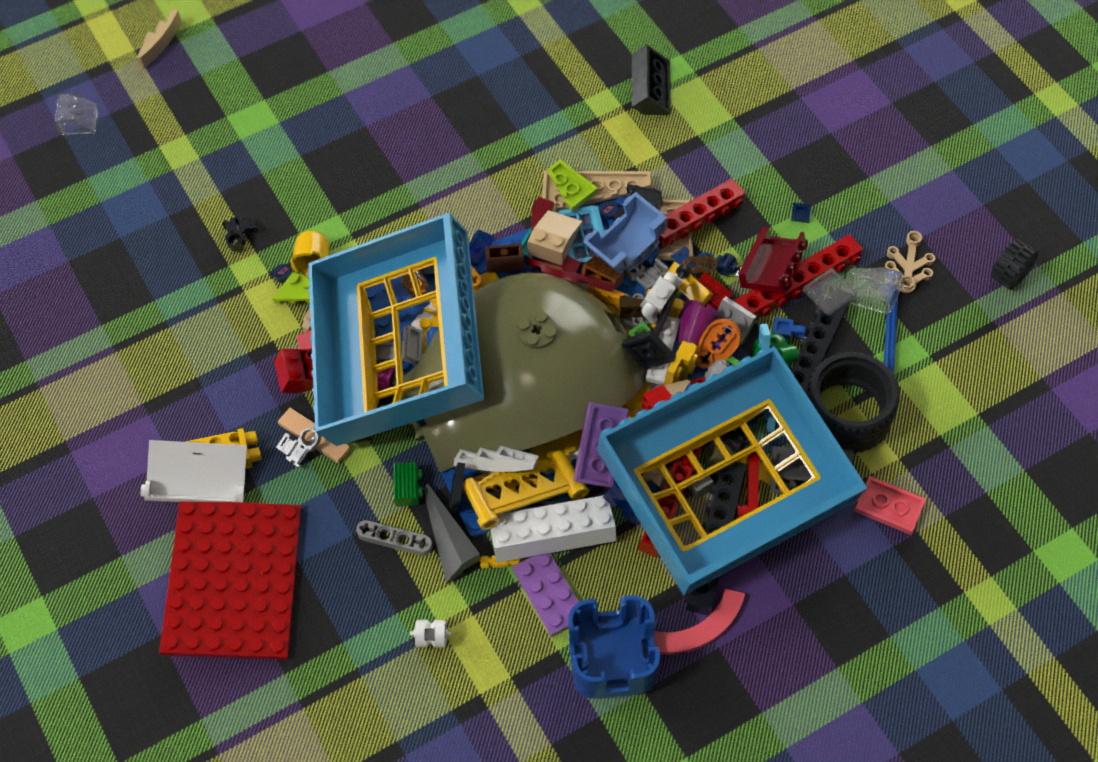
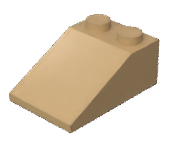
(553, 237)

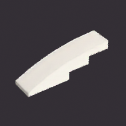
(501, 461)

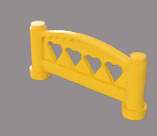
(488, 506)

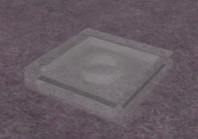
(829, 291)

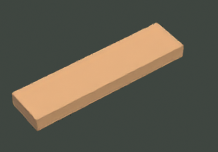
(297, 423)

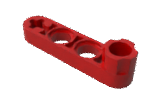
(752, 486)

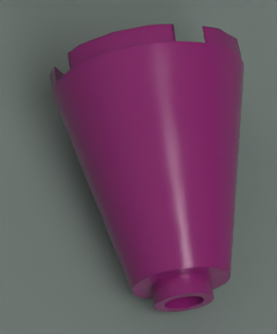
(695, 321)

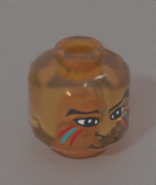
(407, 284)

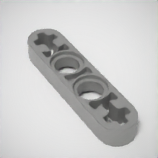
(395, 535)

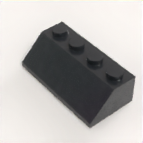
(650, 82)

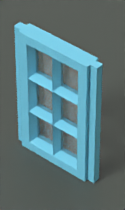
(590, 221)

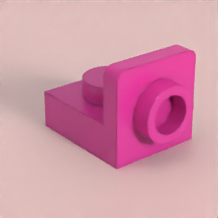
(384, 378)

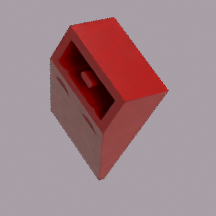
(294, 370)

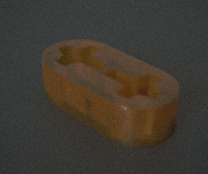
(699, 260)

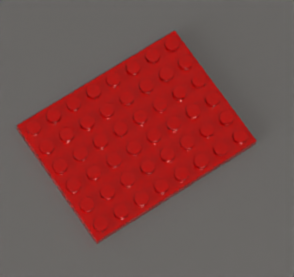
(231, 580)

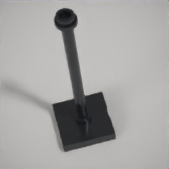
(648, 347)
(457, 490)

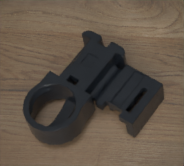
(235, 229)
(737, 440)

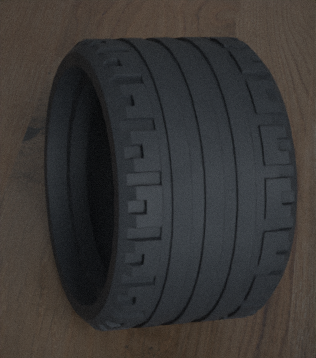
(867, 374)

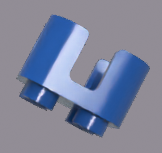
(613, 649)

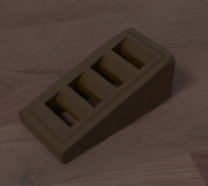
(630, 307)

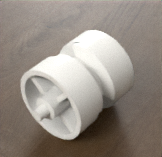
(430, 633)

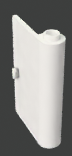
(180, 475)

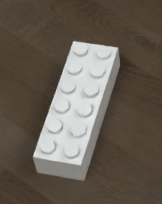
(553, 528)

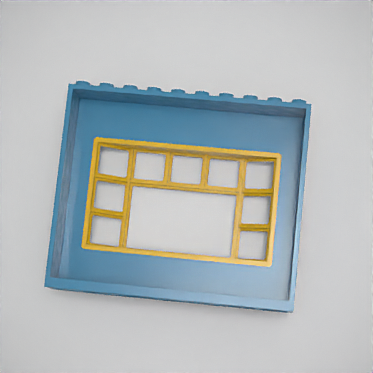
(345, 333)
(703, 416)

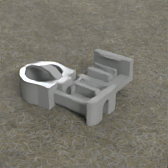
(648, 276)
(295, 447)

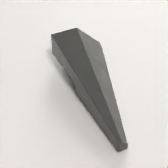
(453, 545)

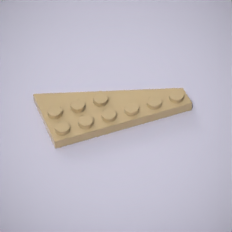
(609, 184)

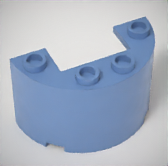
(631, 235)

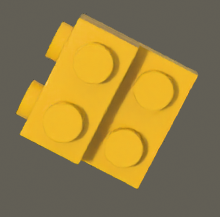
(683, 364)

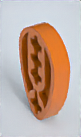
(711, 334)

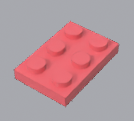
(890, 505)

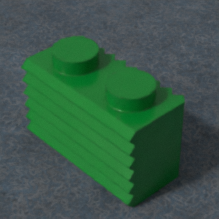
(406, 484)

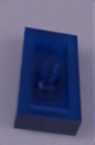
(477, 246)

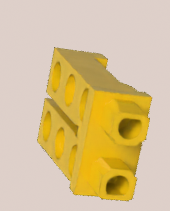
(236, 438)

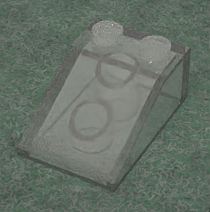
(875, 287)

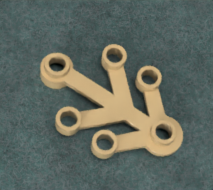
(909, 265)

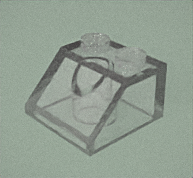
(75, 114)

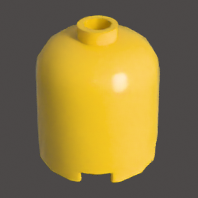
(309, 248)

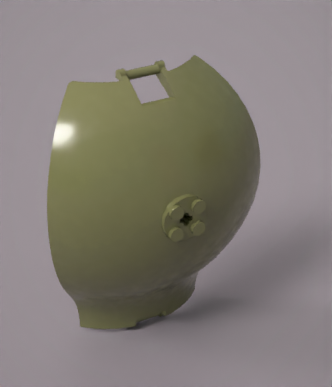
(542, 360)

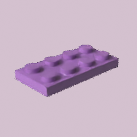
(589, 465)
(546, 591)

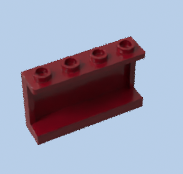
(772, 262)

